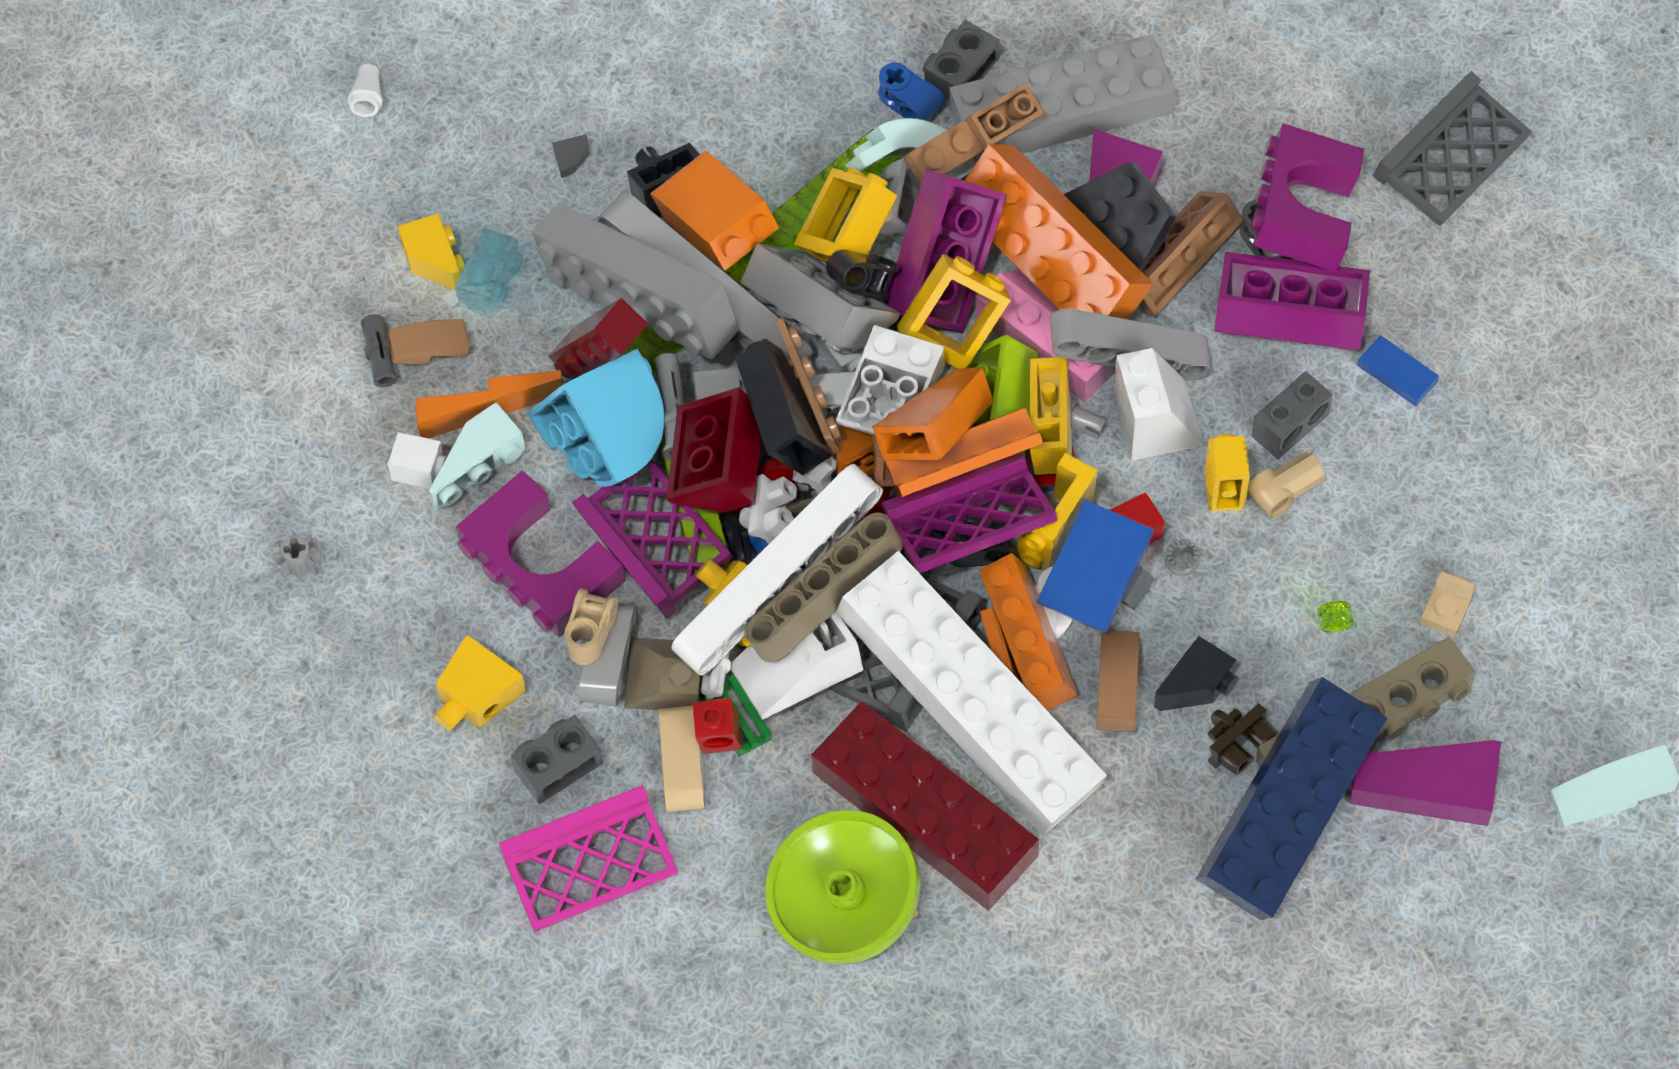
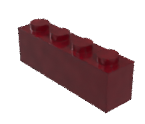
(597, 339)

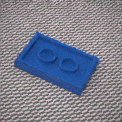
(1095, 566)

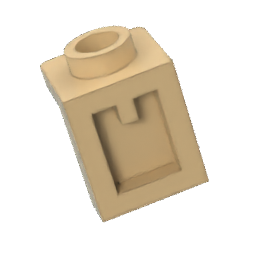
(1448, 603)

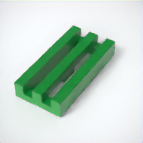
(753, 742)

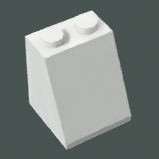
(1153, 406)

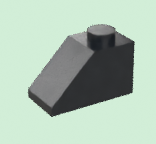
(1197, 677)

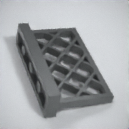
(1425, 136)
(904, 706)

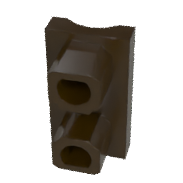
(1228, 748)

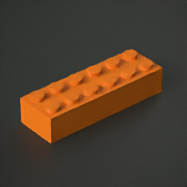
(1056, 241)

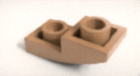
(421, 340)

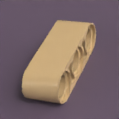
(680, 760)

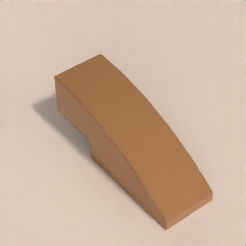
(1118, 681)

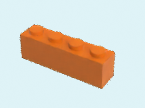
(1028, 631)

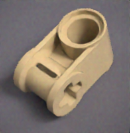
(592, 620)

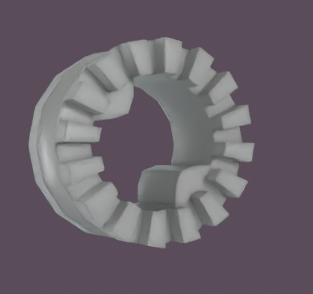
(1180, 548)

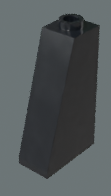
(781, 408)

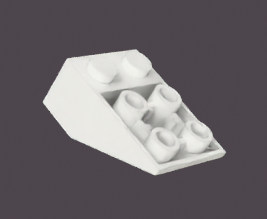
(888, 376)
(813, 665)

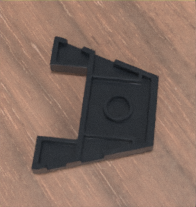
(1126, 211)

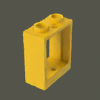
(831, 207)
(963, 272)

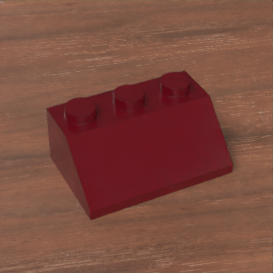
(715, 453)

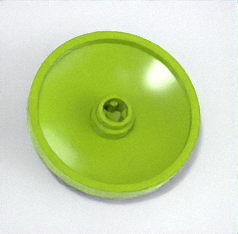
(842, 887)

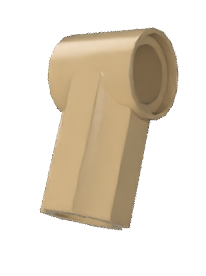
(1277, 489)

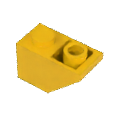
(430, 252)

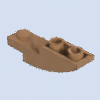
(975, 133)

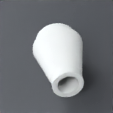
(366, 95)

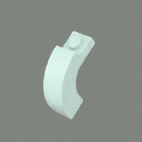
(897, 140)

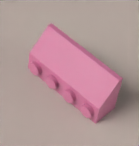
(1028, 322)

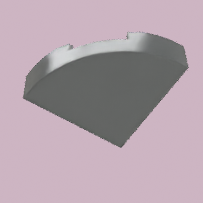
(570, 154)

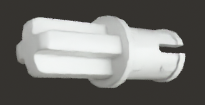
(713, 681)

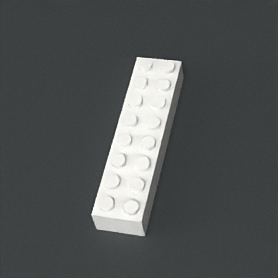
(970, 693)

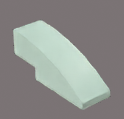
(1616, 786)

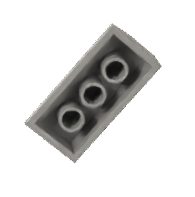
(806, 293)

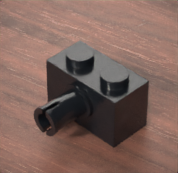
(655, 171)

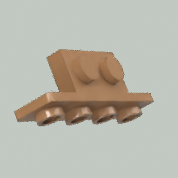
(803, 372)

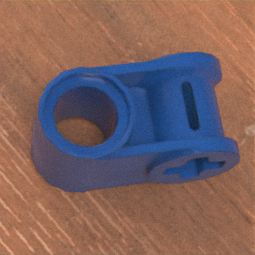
(908, 93)

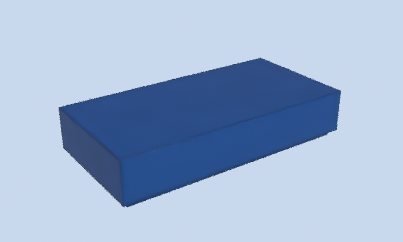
(1398, 370)

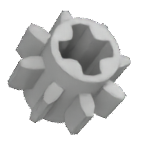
(297, 566)

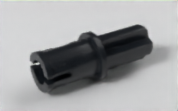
(737, 538)

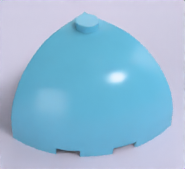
(605, 420)

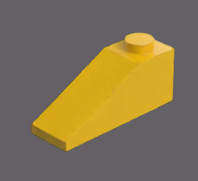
(1050, 412)

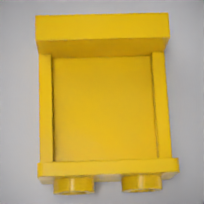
(1073, 485)

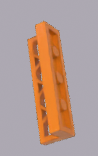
(975, 449)

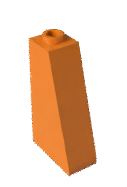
(934, 418)

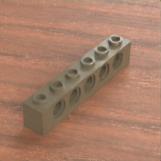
(1439, 663)

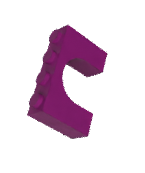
(1285, 223)
(494, 529)

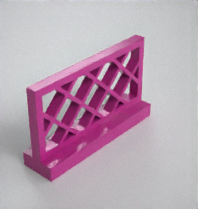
(574, 828)

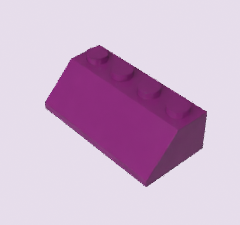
(948, 220)
(1292, 301)

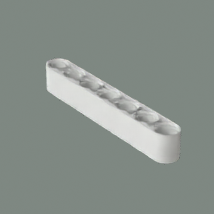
(776, 567)

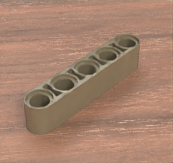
(821, 587)

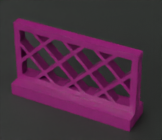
(962, 496)
(635, 560)

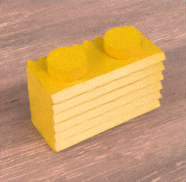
(1227, 472)

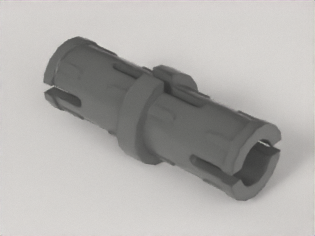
(378, 350)

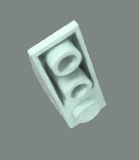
(480, 449)

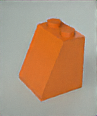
(714, 211)

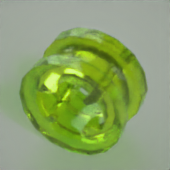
(1335, 616)

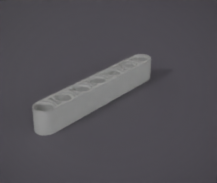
(754, 320)

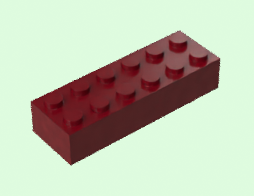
(927, 804)

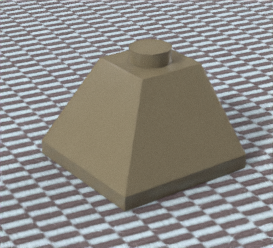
(659, 677)

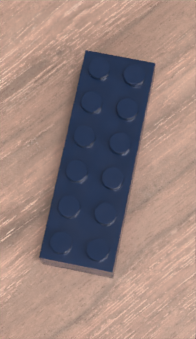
(1291, 798)

